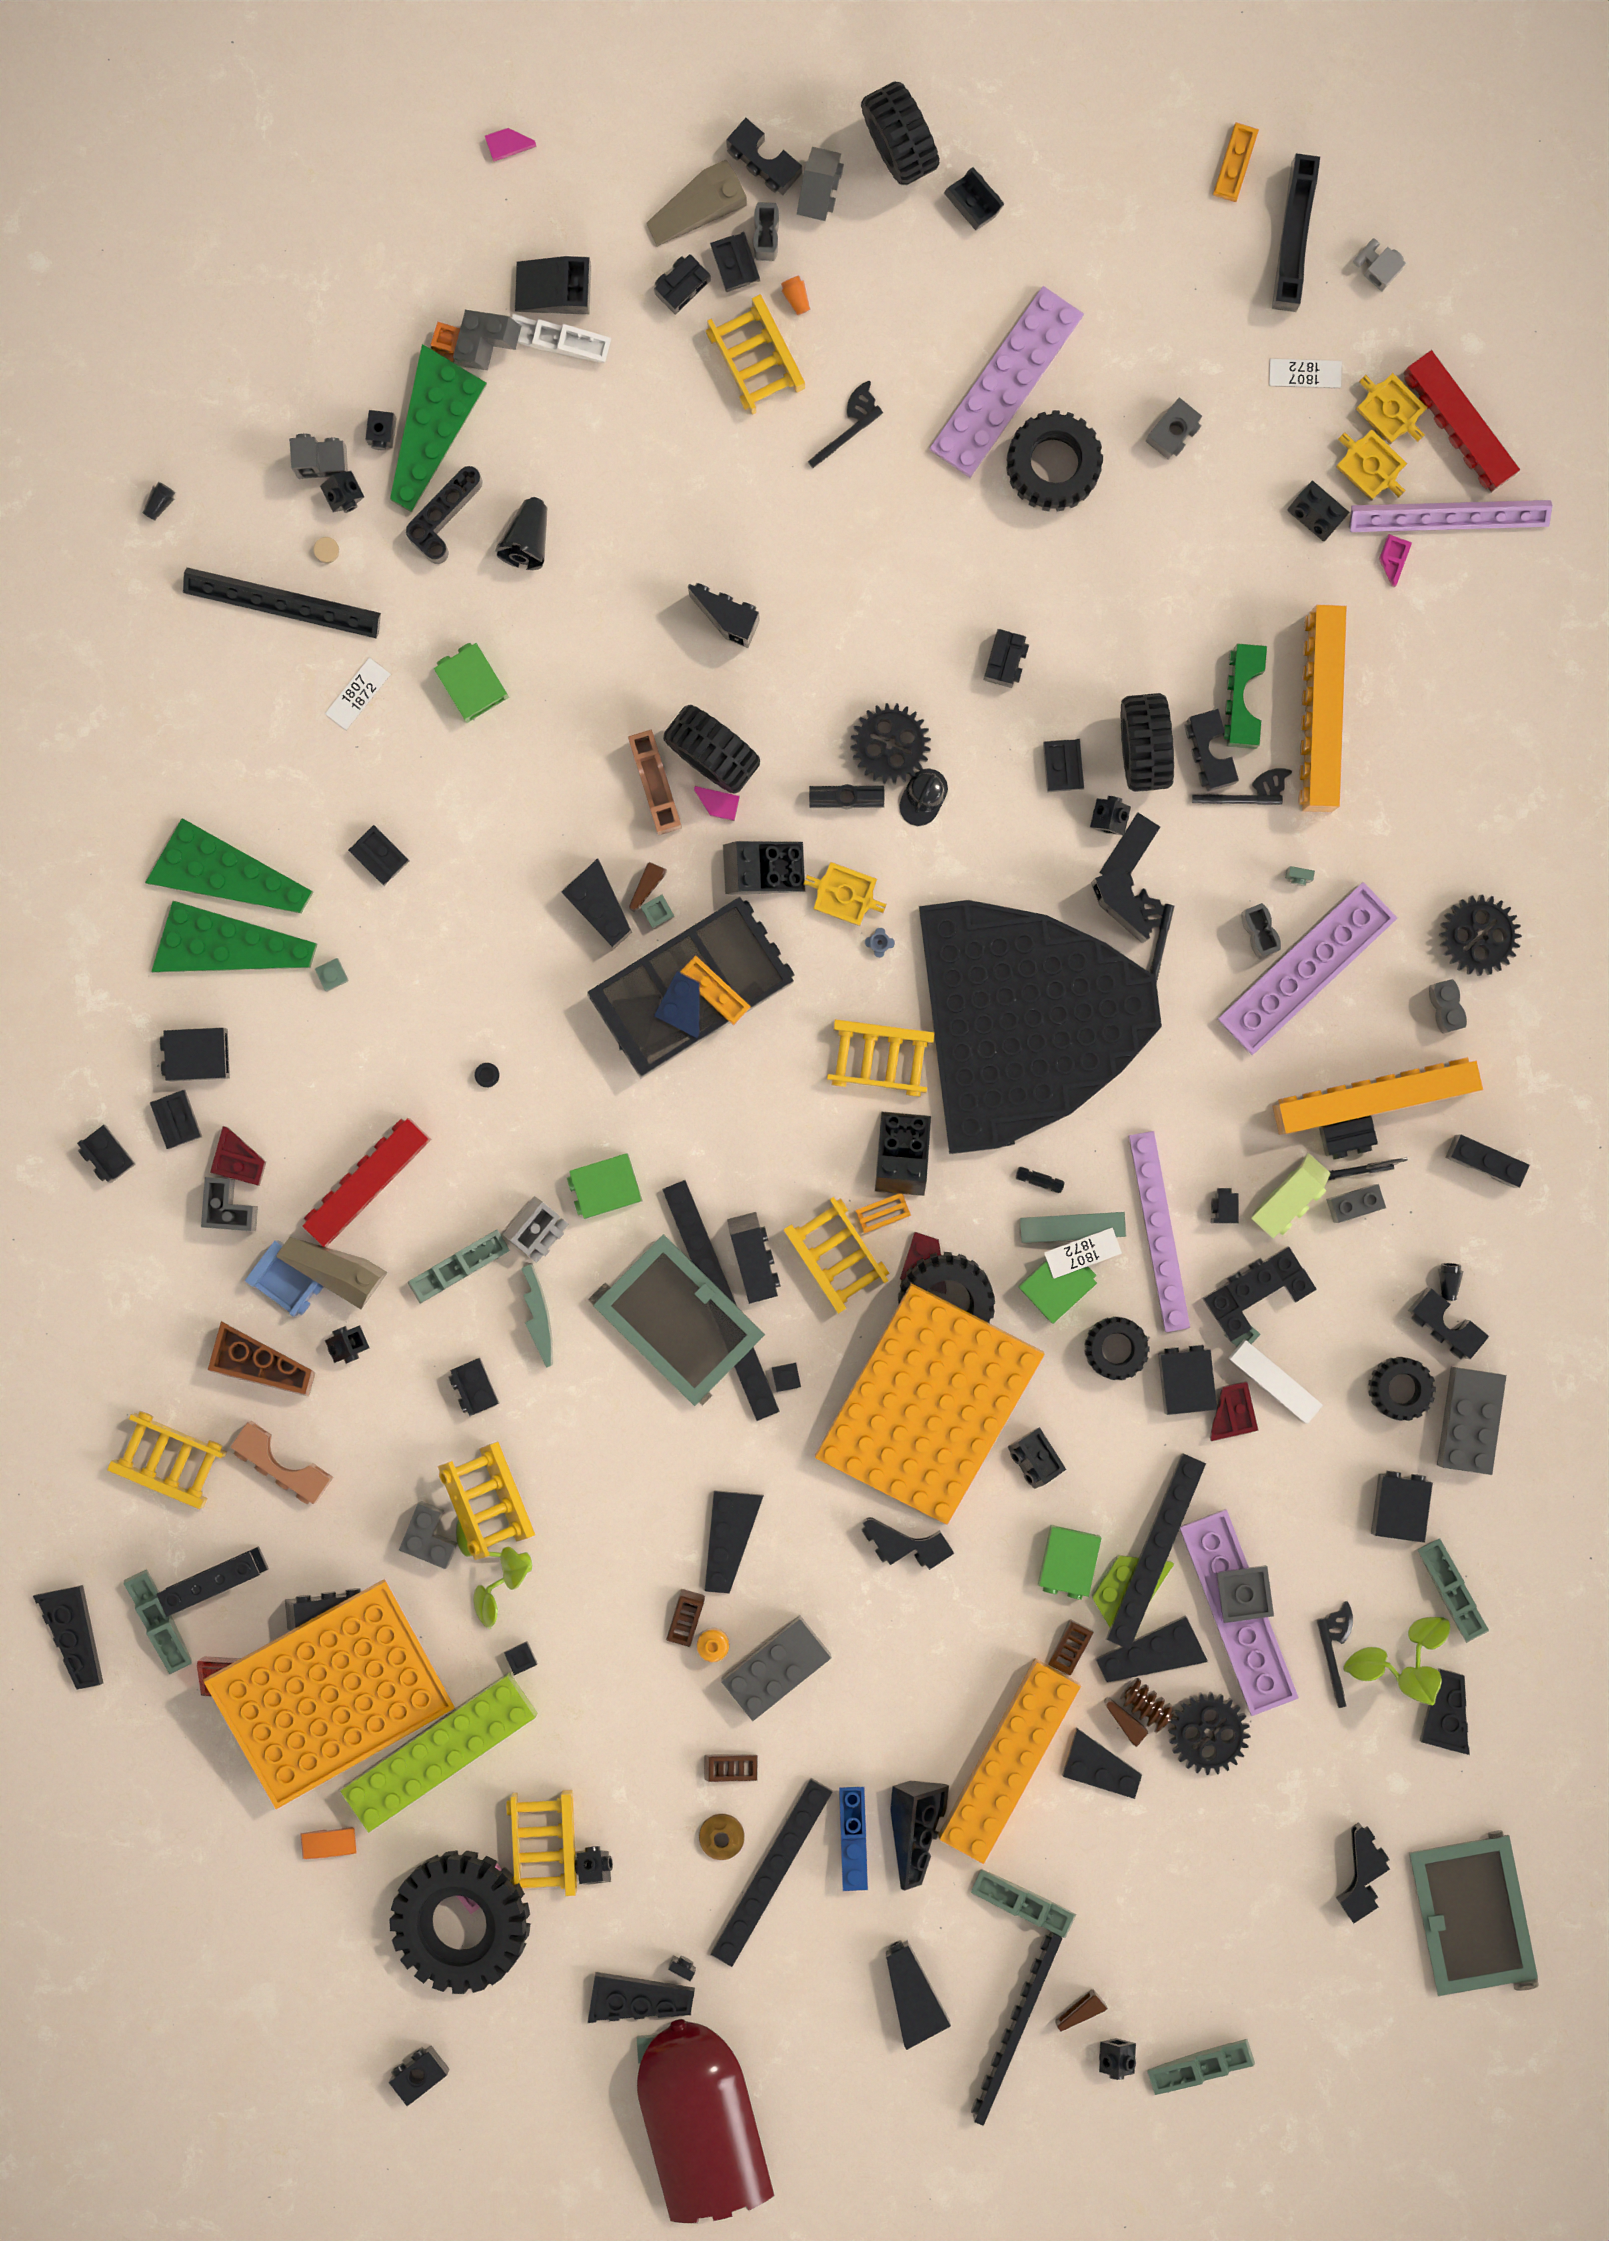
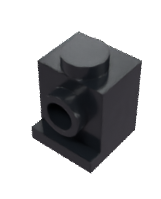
(1225, 1206)

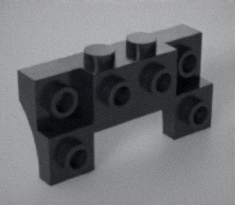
(1254, 1285)

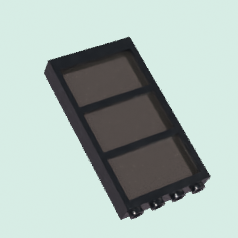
(724, 941)

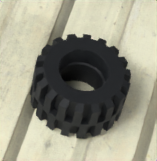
(1138, 1353)
(1423, 1388)

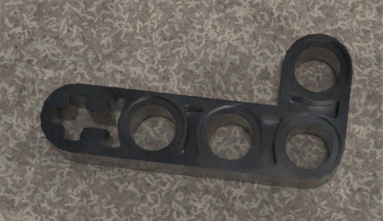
(448, 511)

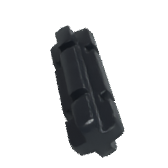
(1040, 1180)

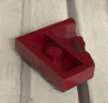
(237, 1159)
(920, 1248)
(1234, 1412)

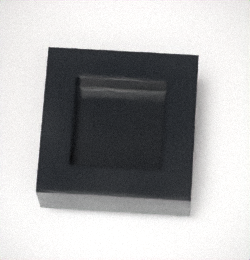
(786, 1377)
(520, 1658)
(683, 1967)

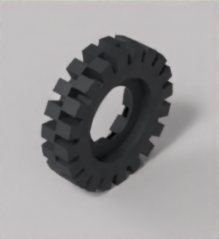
(497, 1898)

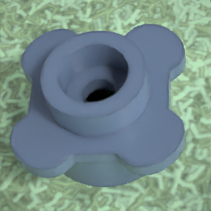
(886, 942)

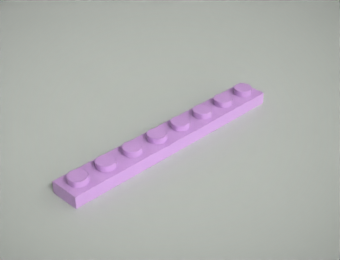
(1450, 516)
(1159, 1231)

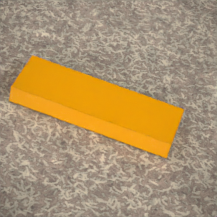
(1235, 162)
(716, 991)

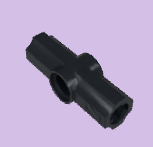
(830, 796)

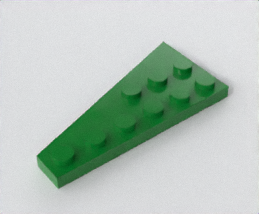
(436, 412)
(213, 868)
(214, 942)

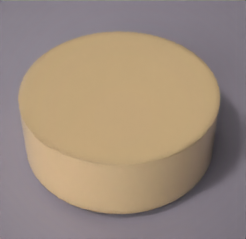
(326, 550)

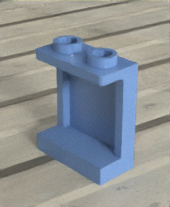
(283, 1282)

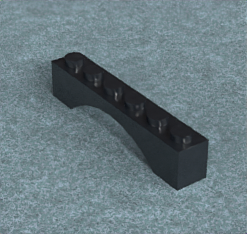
(1294, 232)

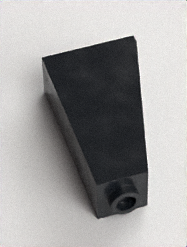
(915, 1999)

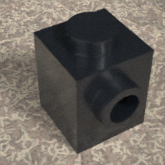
(380, 429)

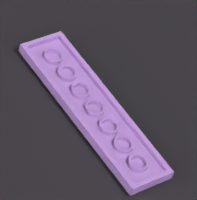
(1006, 381)
(1307, 968)
(1248, 1643)

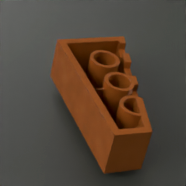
(255, 1362)

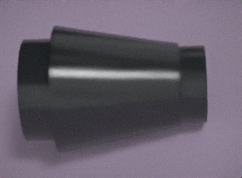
(158, 500)
(1450, 1280)

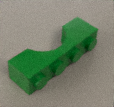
(1243, 728)

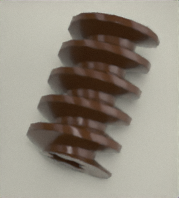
(1147, 1704)

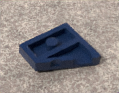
(681, 1004)

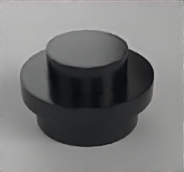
(487, 1075)

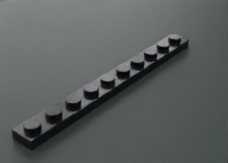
(704, 1257)

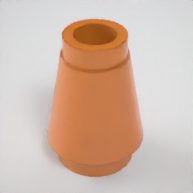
(796, 294)

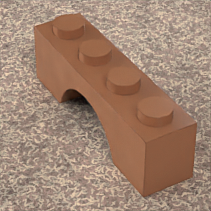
(655, 782)
(254, 1445)

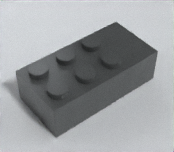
(1471, 1420)
(776, 1668)

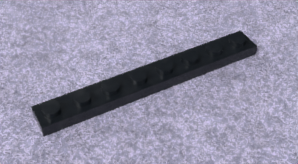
(281, 602)
(1155, 1551)
(771, 1872)
(1012, 2036)

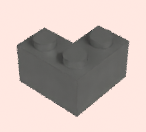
(819, 181)
(480, 334)
(317, 458)
(219, 1209)
(421, 1537)

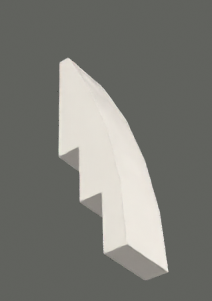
(562, 339)
(1275, 1381)

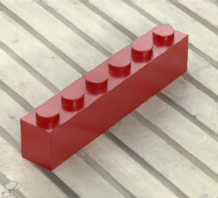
(1461, 421)
(366, 1182)

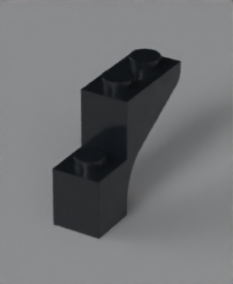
(895, 1545)
(1368, 1865)

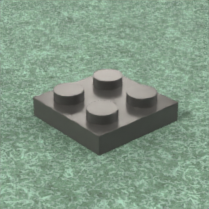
(1245, 1594)

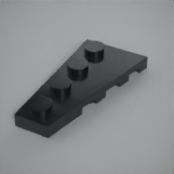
(729, 1532)
(72, 1631)
(1154, 1652)
(629, 1997)

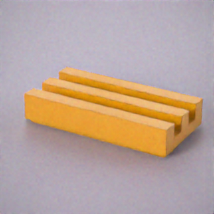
(863, 1220)

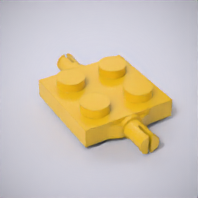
(1391, 408)
(1371, 465)
(845, 894)

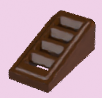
(650, 879)
(692, 1598)
(1086, 1632)
(1132, 1728)
(720, 1758)
(1082, 2010)

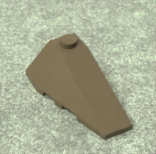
(705, 199)
(339, 1272)

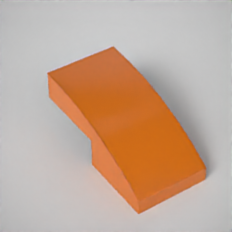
(445, 340)
(328, 1843)

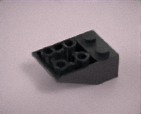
(553, 285)
(731, 619)
(763, 867)
(1118, 900)
(903, 1153)

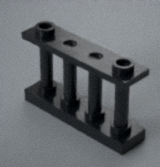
(212, 1581)

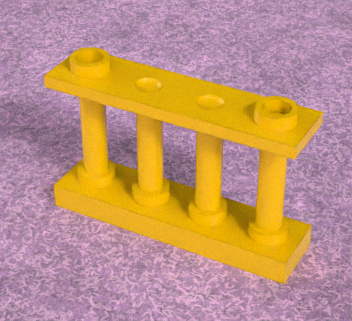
(769, 334)
(895, 1038)
(811, 1255)
(147, 1476)
(507, 1492)
(564, 1830)

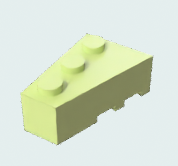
(1292, 1197)

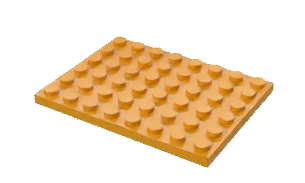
(929, 1404)
(329, 1694)

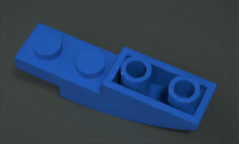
(853, 1838)

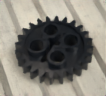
(900, 723)
(1494, 951)
(1224, 1750)

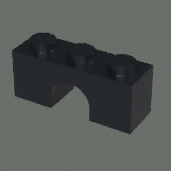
(777, 172)
(1214, 772)
(1487, 1160)
(1463, 1340)

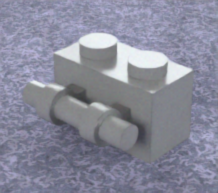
(531, 1228)

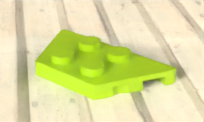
(1113, 1586)

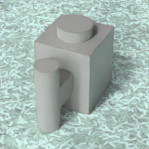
(1383, 267)

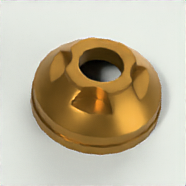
(726, 1824)

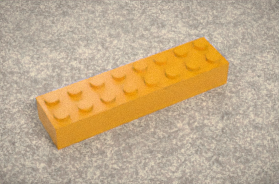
(1323, 708)
(1383, 1096)
(1009, 1761)

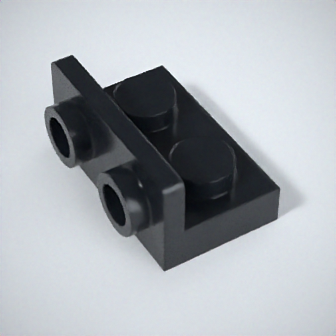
(105, 1154)
(473, 1387)
(1036, 1458)

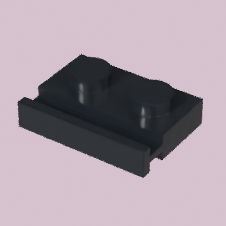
(735, 261)
(1063, 765)
(378, 855)
(176, 1119)

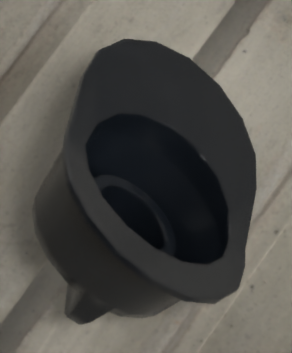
(923, 797)

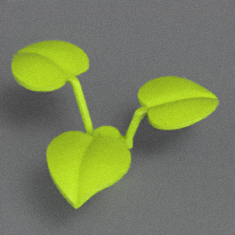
(514, 1570)
(1418, 1682)

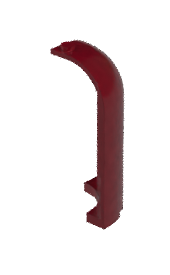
(701, 2125)

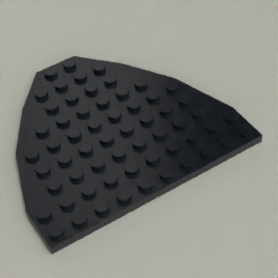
(1026, 1018)

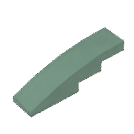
(1070, 1226)
(458, 1266)
(540, 1325)
(1453, 1590)
(160, 1629)
(1023, 1903)
(1201, 2066)

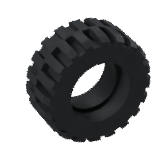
(900, 133)
(1064, 429)
(1147, 742)
(711, 748)
(957, 1269)

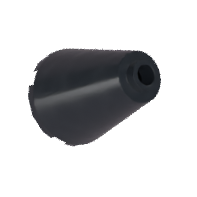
(525, 536)

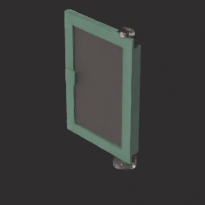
(678, 1320)
(1474, 1916)

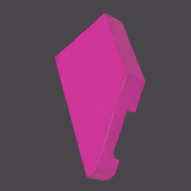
(507, 143)
(1394, 557)
(718, 803)

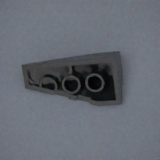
(914, 1819)

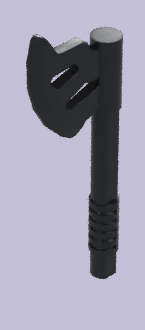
(863, 421)
(1260, 799)
(1164, 924)
(1369, 1168)
(1327, 1637)

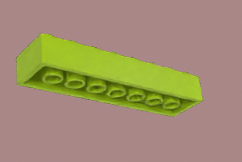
(439, 1752)

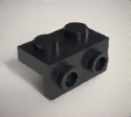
(974, 199)
(1318, 511)

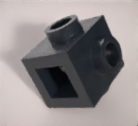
(342, 492)
(1110, 816)
(346, 1344)
(593, 1866)
(1117, 2058)

